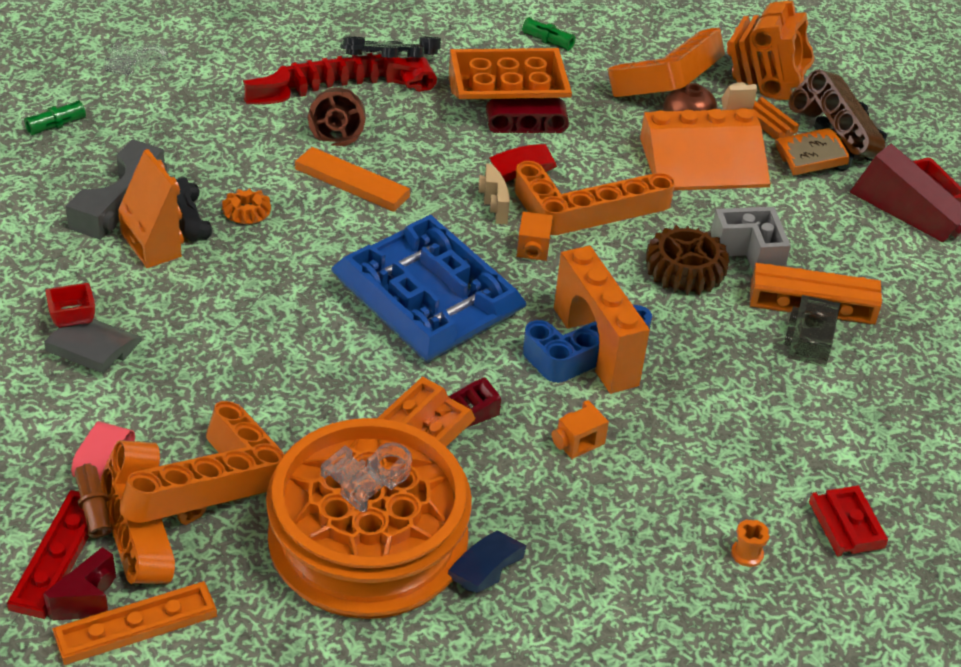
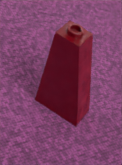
(909, 194)

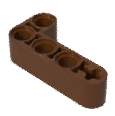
(830, 94)

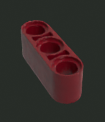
(527, 114)

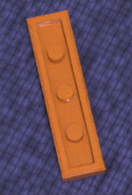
(352, 179)
(134, 622)

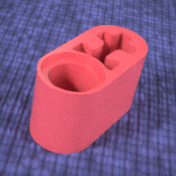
(99, 445)

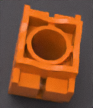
(772, 50)

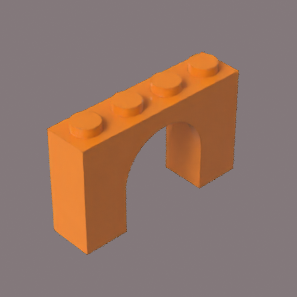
(591, 294)

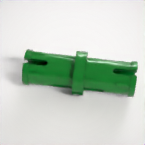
(548, 33)
(55, 117)

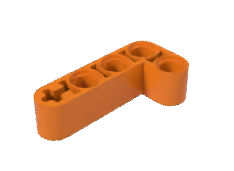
(143, 545)

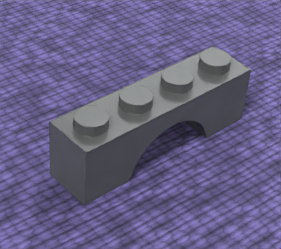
(96, 210)

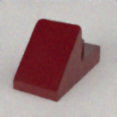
(82, 590)

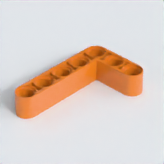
(670, 72)
(591, 205)
(237, 471)

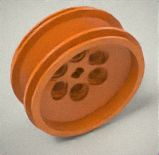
(376, 558)

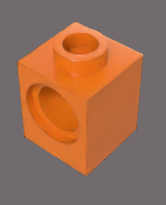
(534, 236)

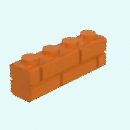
(783, 288)

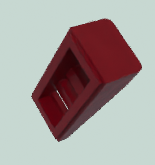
(483, 397)

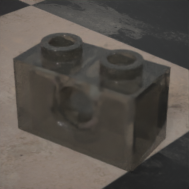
(812, 331)

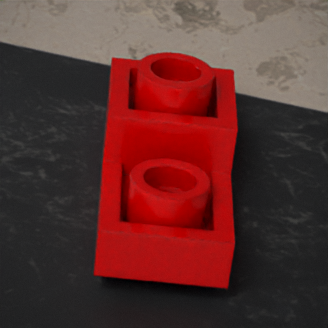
(507, 161)

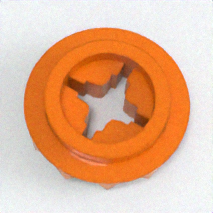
(248, 213)

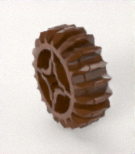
(687, 259)

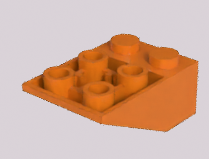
(151, 213)

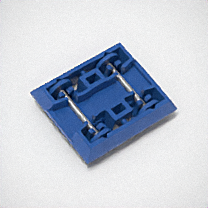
(421, 288)

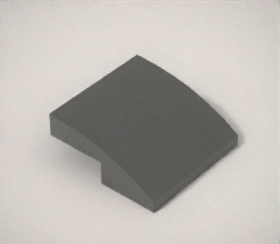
(92, 344)

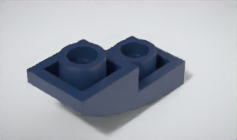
(484, 561)

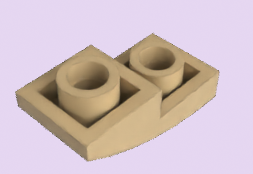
(739, 96)
(495, 193)

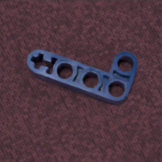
(567, 355)

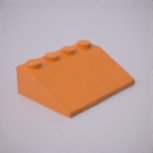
(508, 73)
(706, 148)

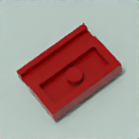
(848, 520)

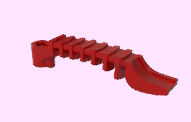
(274, 88)

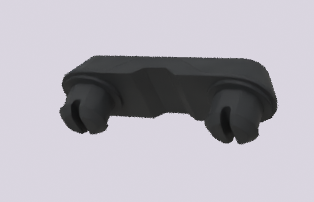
(191, 223)

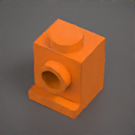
(581, 431)

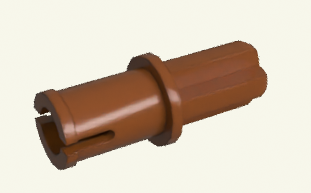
(93, 501)

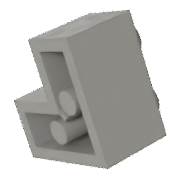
(752, 233)

